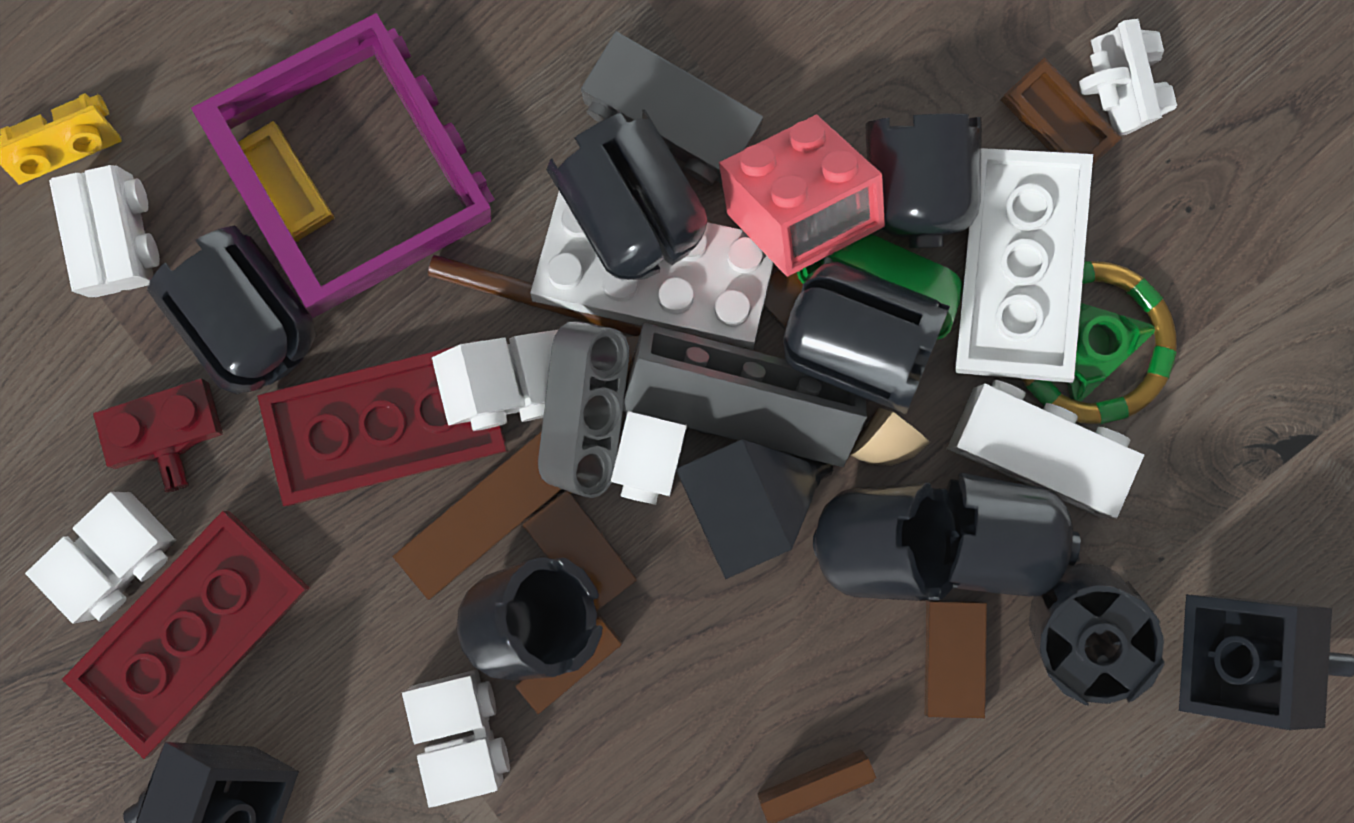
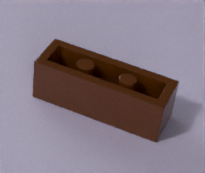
(544, 691)

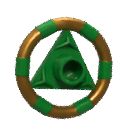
(1106, 342)

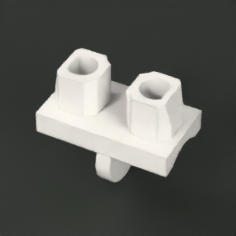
(1125, 77)

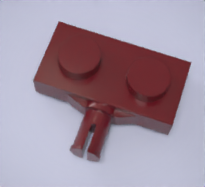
(159, 429)

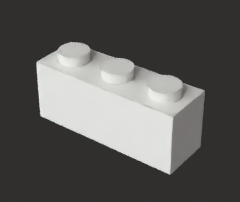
(1046, 449)

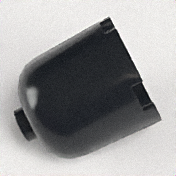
(928, 175)
(1010, 537)
(888, 542)
(530, 620)

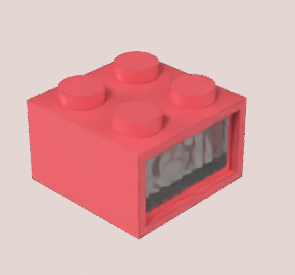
(803, 194)

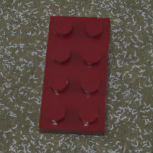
(366, 430)
(185, 634)

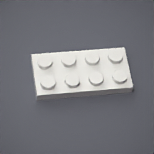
(1025, 266)
(707, 294)

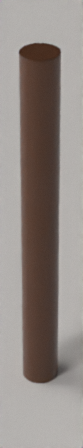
(512, 289)

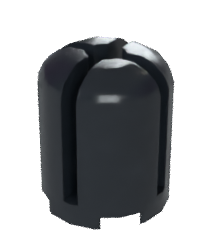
(630, 197)
(234, 312)
(863, 334)
(1081, 661)

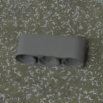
(583, 408)

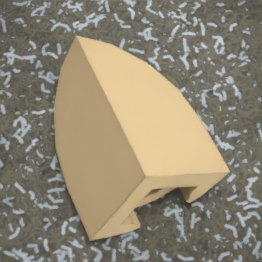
(887, 440)

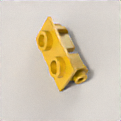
(39, 147)

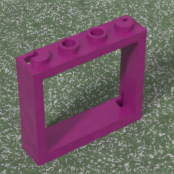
(303, 72)

